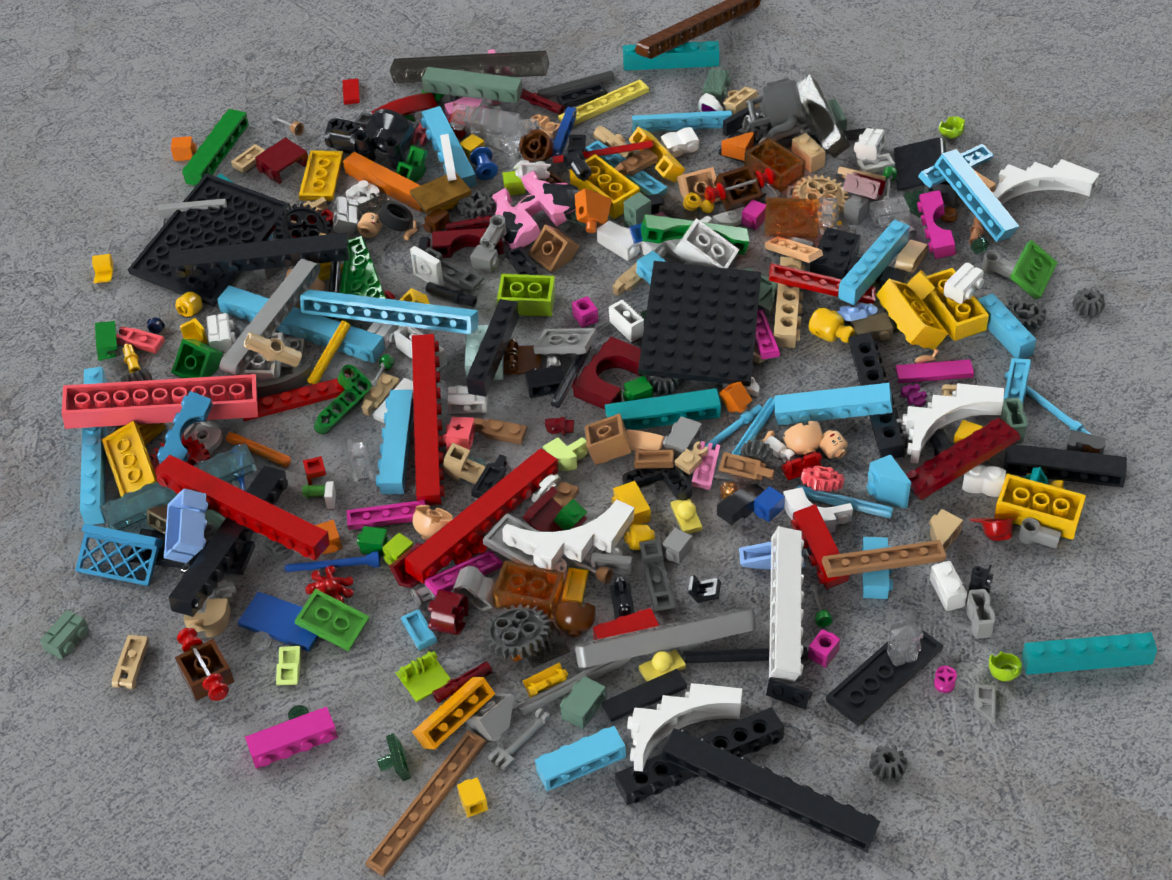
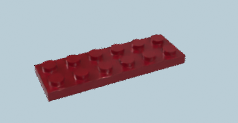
(961, 457)

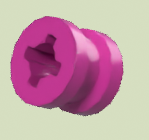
(949, 675)

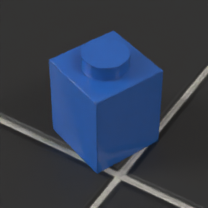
(769, 504)

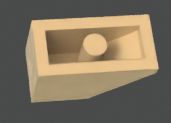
(945, 528)

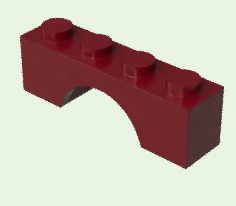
(451, 241)

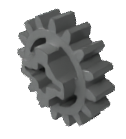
(759, 131)
(476, 204)
(1026, 311)

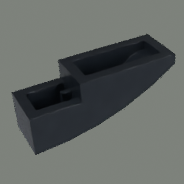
(739, 504)

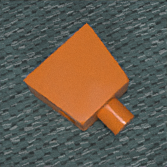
(592, 209)

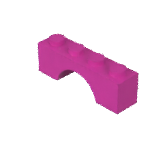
(941, 240)

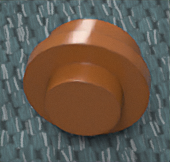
(950, 215)

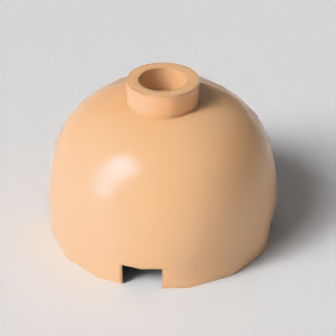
(803, 439)
(428, 521)

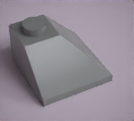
(493, 717)

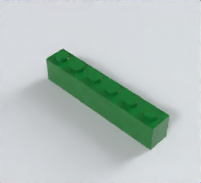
(216, 146)

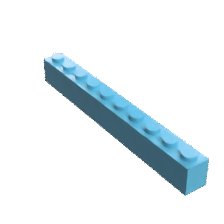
(389, 311)
(311, 327)
(93, 462)

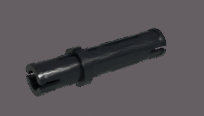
(457, 296)

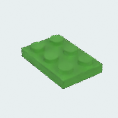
(1033, 270)
(332, 620)

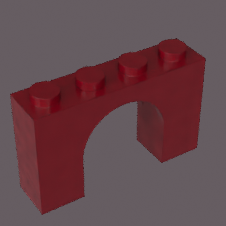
(611, 355)

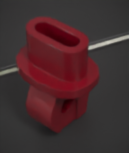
(559, 425)

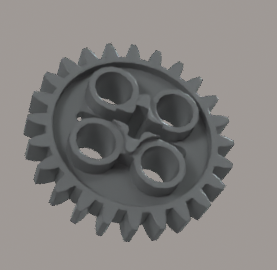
(517, 631)

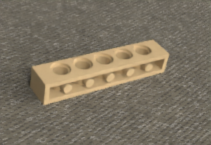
(788, 309)

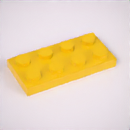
(321, 175)
(129, 459)

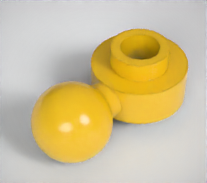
(690, 205)

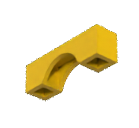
(666, 165)

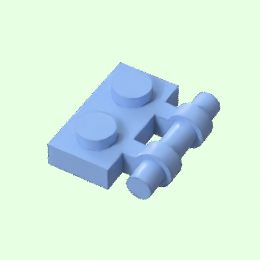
(858, 312)

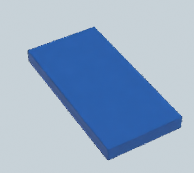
(278, 620)

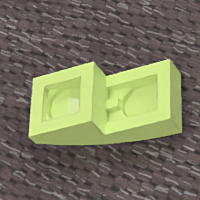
(289, 665)

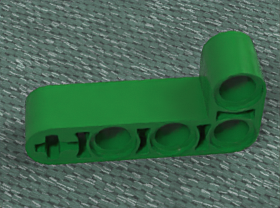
(340, 403)

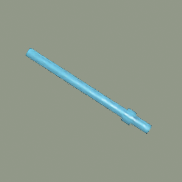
(745, 418)
(1074, 425)

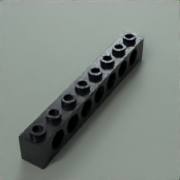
(870, 372)
(726, 737)

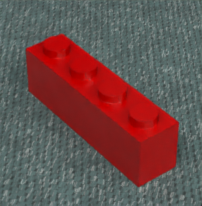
(817, 542)

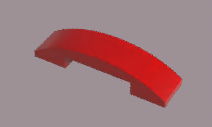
(410, 104)

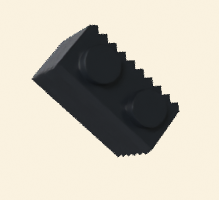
(544, 380)

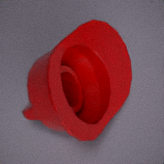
(996, 528)

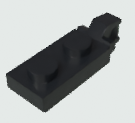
(521, 261)
(490, 476)

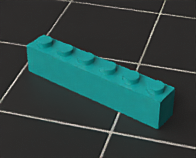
(683, 56)
(667, 409)
(1089, 653)

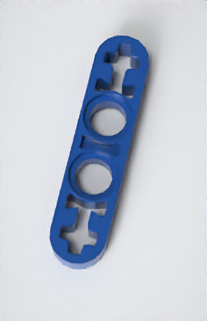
(564, 131)

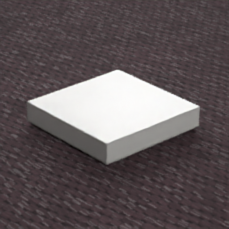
(426, 266)

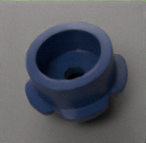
(155, 325)

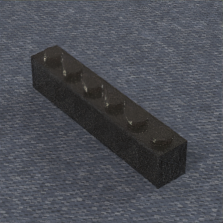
(822, 117)

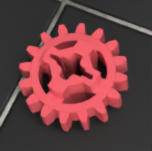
(822, 479)

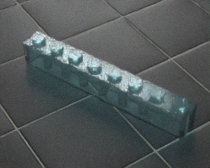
(134, 505)

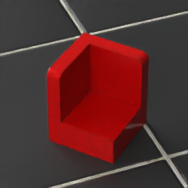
(314, 468)

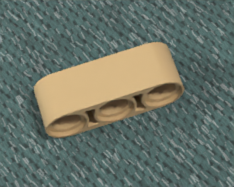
(911, 256)

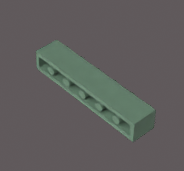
(472, 85)

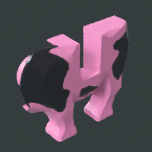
(551, 198)

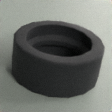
(395, 216)

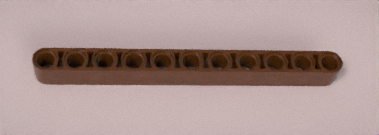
(694, 27)

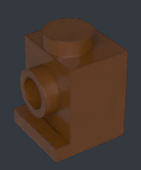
(436, 221)

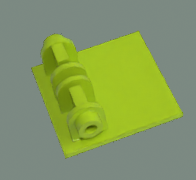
(423, 676)

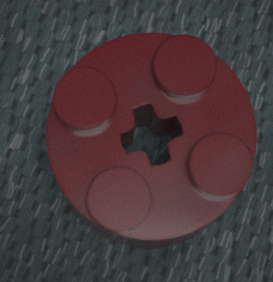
(448, 612)

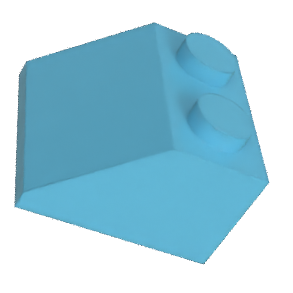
(888, 482)

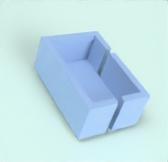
(185, 525)

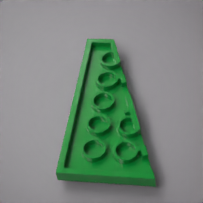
(359, 273)

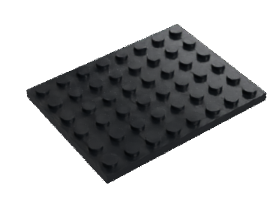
(246, 219)
(700, 323)

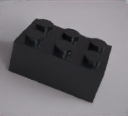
(838, 251)

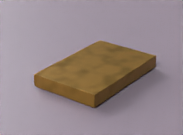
(440, 193)

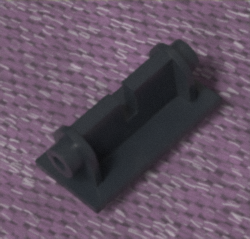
(981, 578)
(621, 598)
(788, 693)

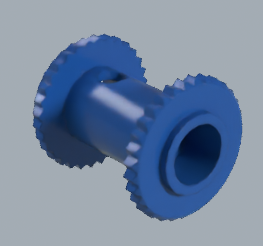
(485, 168)

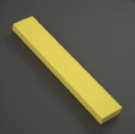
(609, 101)

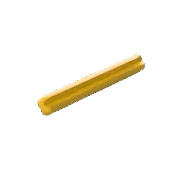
(329, 353)

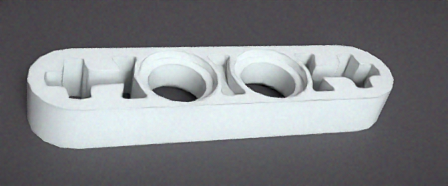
(448, 158)

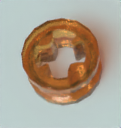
(727, 489)

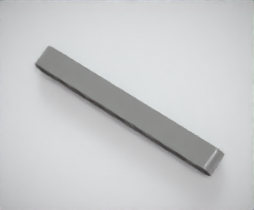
(271, 315)
(665, 637)

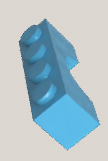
(194, 409)

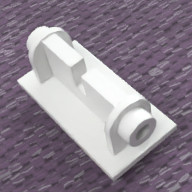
(539, 167)

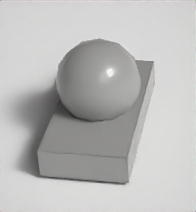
(614, 560)

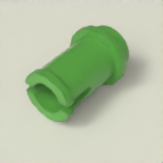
(313, 490)

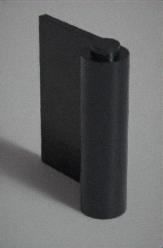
(915, 158)

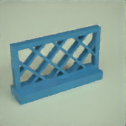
(121, 537)

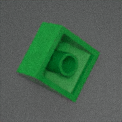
(196, 360)

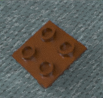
(520, 358)

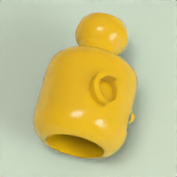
(830, 326)

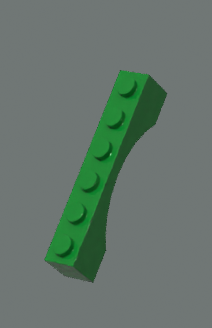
(661, 229)

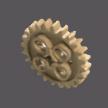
(820, 188)

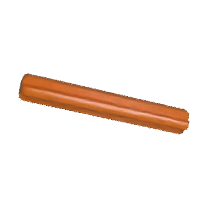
(259, 449)

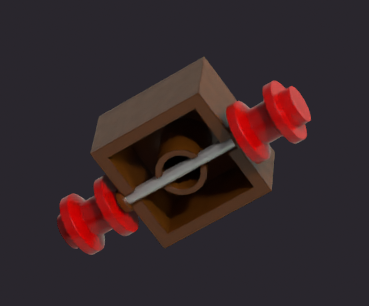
(739, 187)
(203, 666)

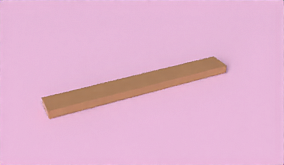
(425, 803)

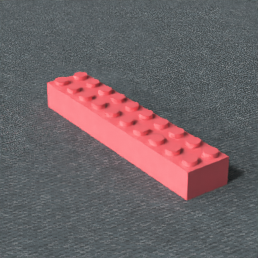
(156, 400)

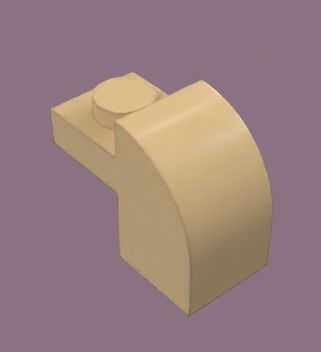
(459, 466)
(213, 620)

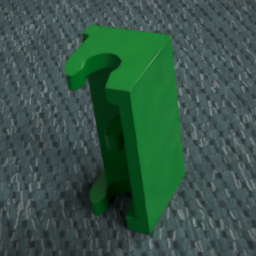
(105, 339)

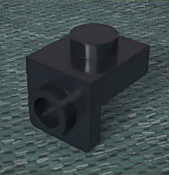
(577, 142)
(704, 590)

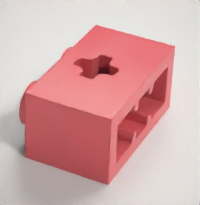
(460, 432)

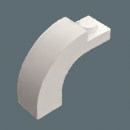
(797, 500)

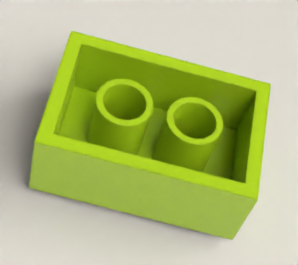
(532, 292)

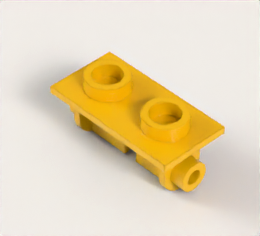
(545, 679)

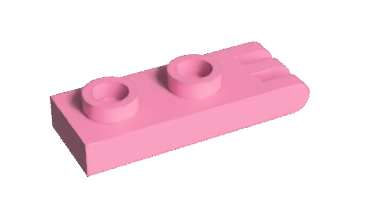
(704, 473)

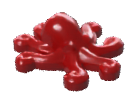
(330, 585)

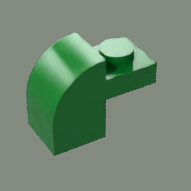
(414, 166)

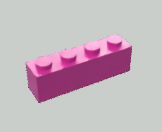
(291, 737)

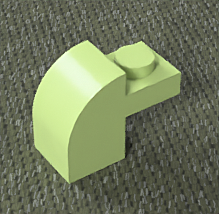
(567, 455)

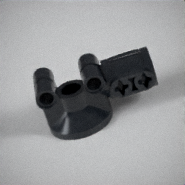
(385, 131)

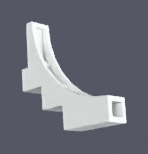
(1038, 177)
(620, 241)
(965, 402)
(574, 543)
(700, 704)

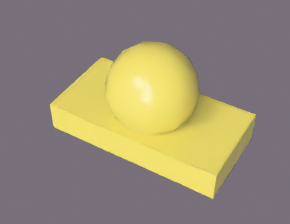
(686, 516)
(661, 664)

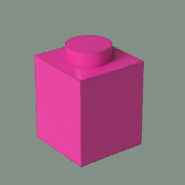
(753, 215)

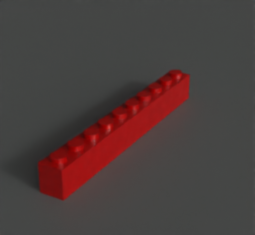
(426, 419)
(245, 508)
(480, 516)

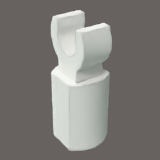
(780, 449)

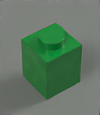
(637, 389)
(570, 515)
(372, 540)

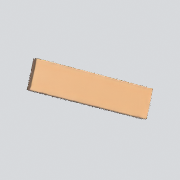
(793, 249)

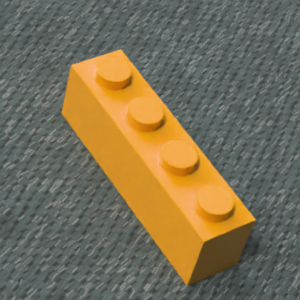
(453, 713)

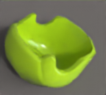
(952, 127)
(1005, 666)

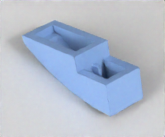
(758, 556)

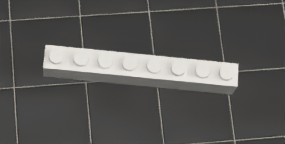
(786, 605)

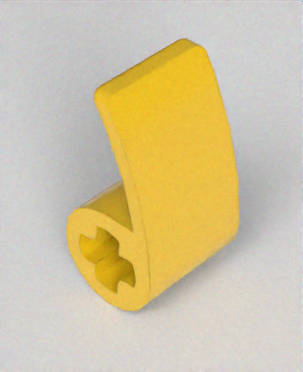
(103, 268)

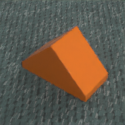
(737, 146)

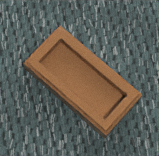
(654, 459)

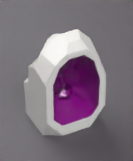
(709, 103)

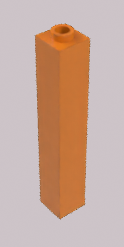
(385, 179)

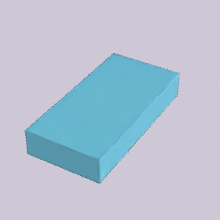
(418, 629)

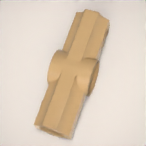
(611, 140)
(272, 349)

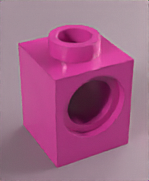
(585, 312)
(821, 654)

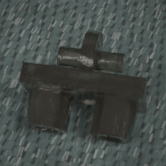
(374, 204)

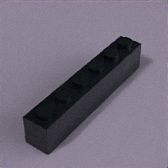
(492, 348)
(1066, 465)

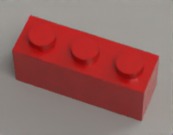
(634, 622)

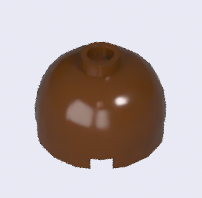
(536, 146)
(574, 618)

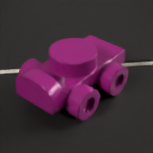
(913, 395)

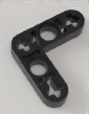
(658, 474)

